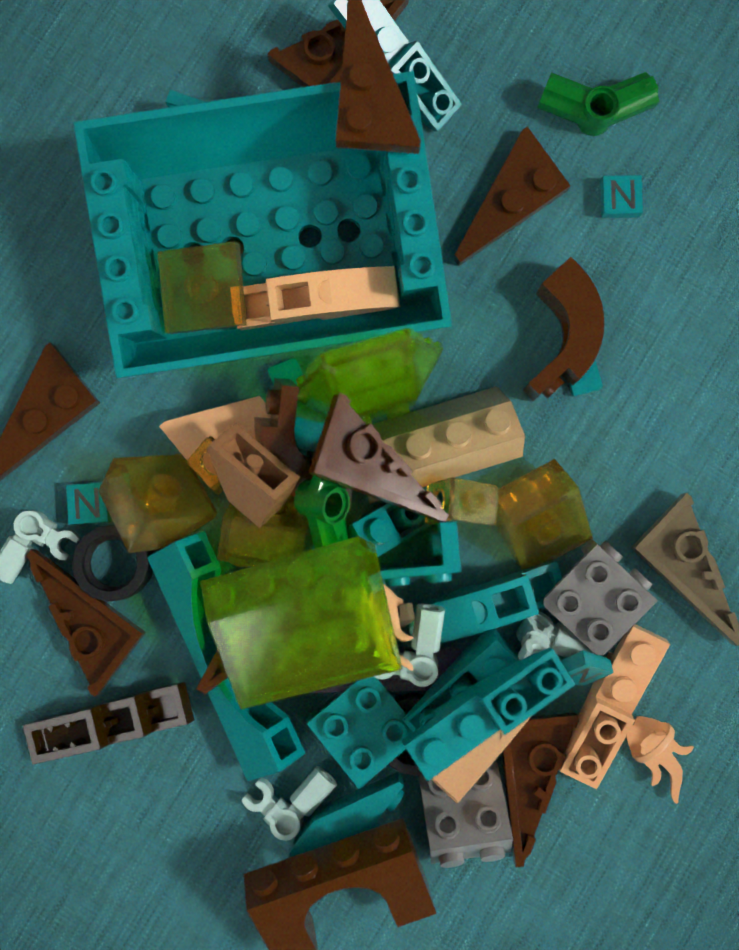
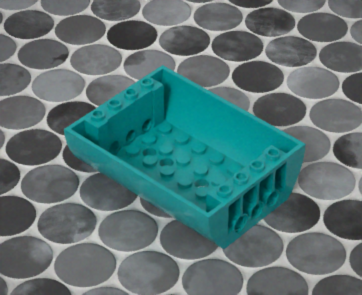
(259, 176)

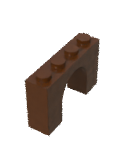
(375, 860)

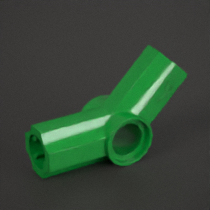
(618, 102)
(325, 507)

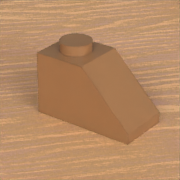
(251, 475)

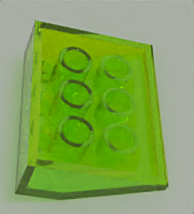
(302, 622)

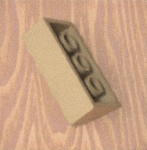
(455, 436)

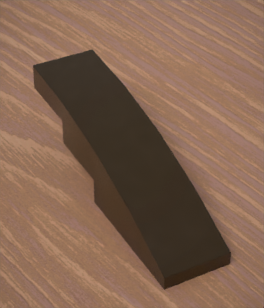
(108, 723)

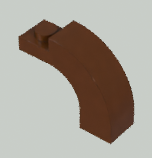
(581, 316)
(278, 431)

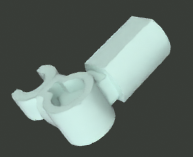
(30, 528)
(540, 633)
(426, 641)
(286, 818)

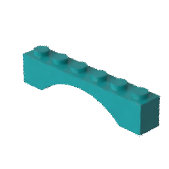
(259, 734)

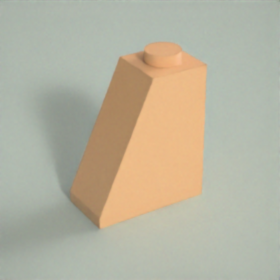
(191, 430)

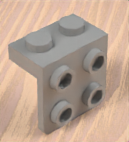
(600, 598)
(467, 828)

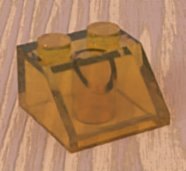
(154, 500)
(542, 515)
(248, 545)

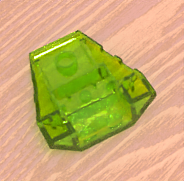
(375, 374)

